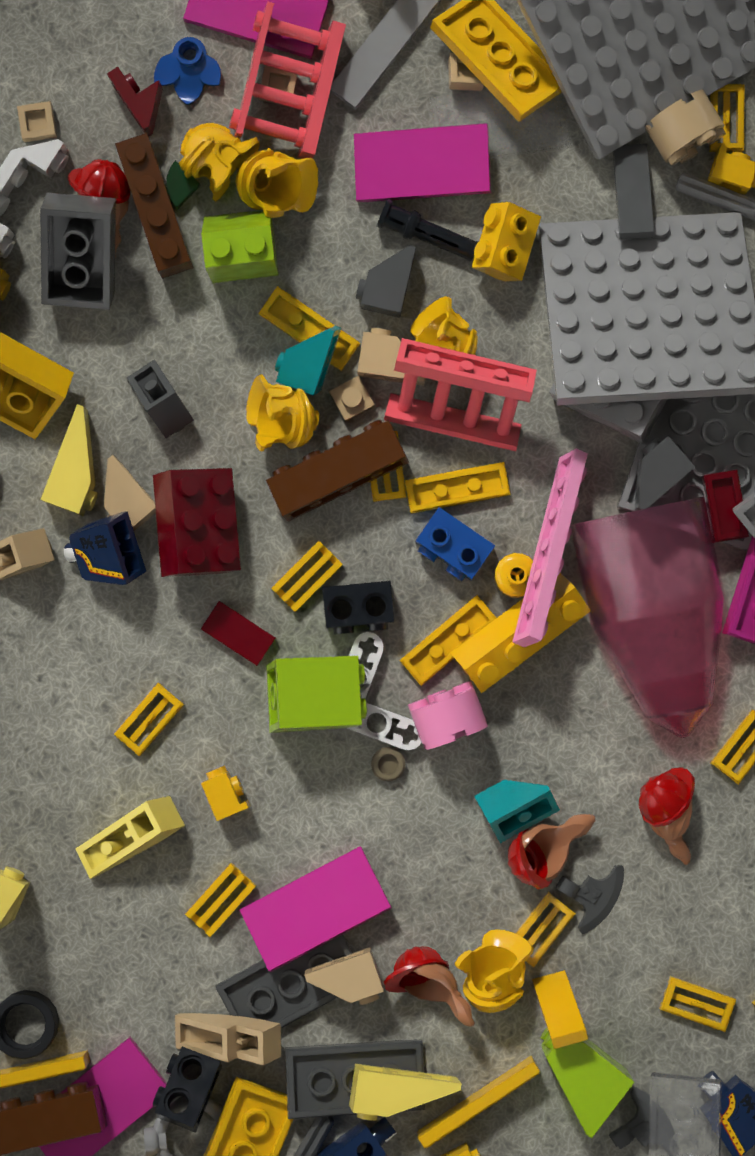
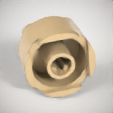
(685, 127)

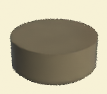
(388, 764)

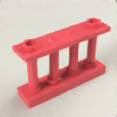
(319, 73)
(466, 371)

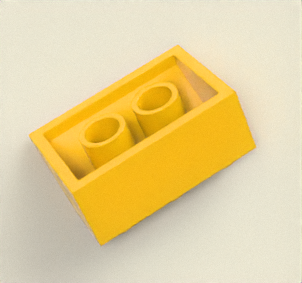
(29, 387)

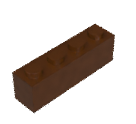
(154, 205)
(337, 470)
(51, 1117)

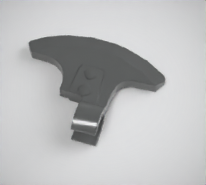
(595, 895)
(639, 1125)

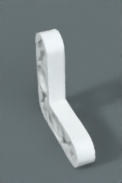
(404, 721)

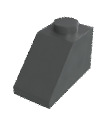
(387, 284)
(160, 399)
(659, 471)

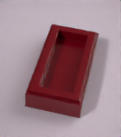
(722, 495)
(238, 633)

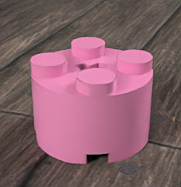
(448, 715)

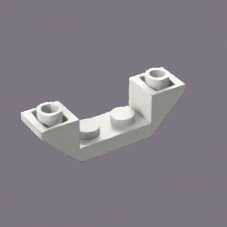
(45, 158)

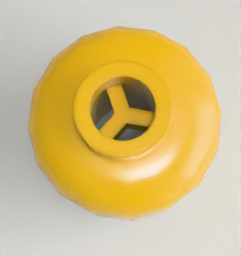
(502, 575)

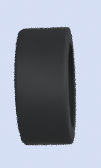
(51, 1019)

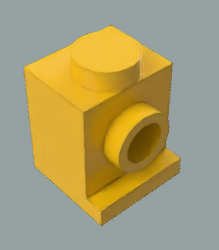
(732, 170)
(224, 793)

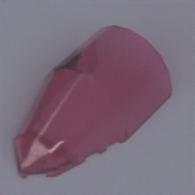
(657, 606)

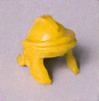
(215, 154)
(277, 183)
(444, 328)
(280, 415)
(495, 971)

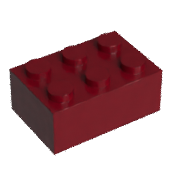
(196, 522)

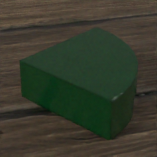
(179, 186)

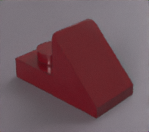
(143, 105)

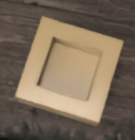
(461, 77)
(279, 79)
(37, 121)
(352, 398)

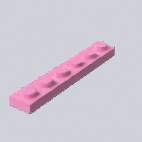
(550, 547)

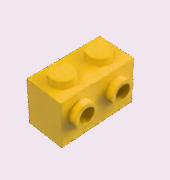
(505, 241)

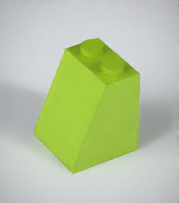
(239, 246)
(315, 693)
(589, 1080)

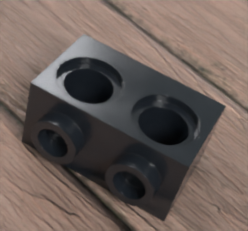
(358, 596)
(195, 1091)

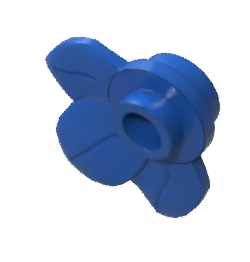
(186, 74)

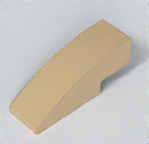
(229, 1037)

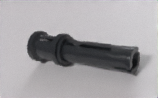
(412, 225)

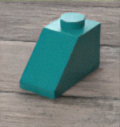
(308, 362)
(515, 806)

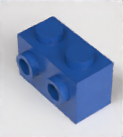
(454, 545)

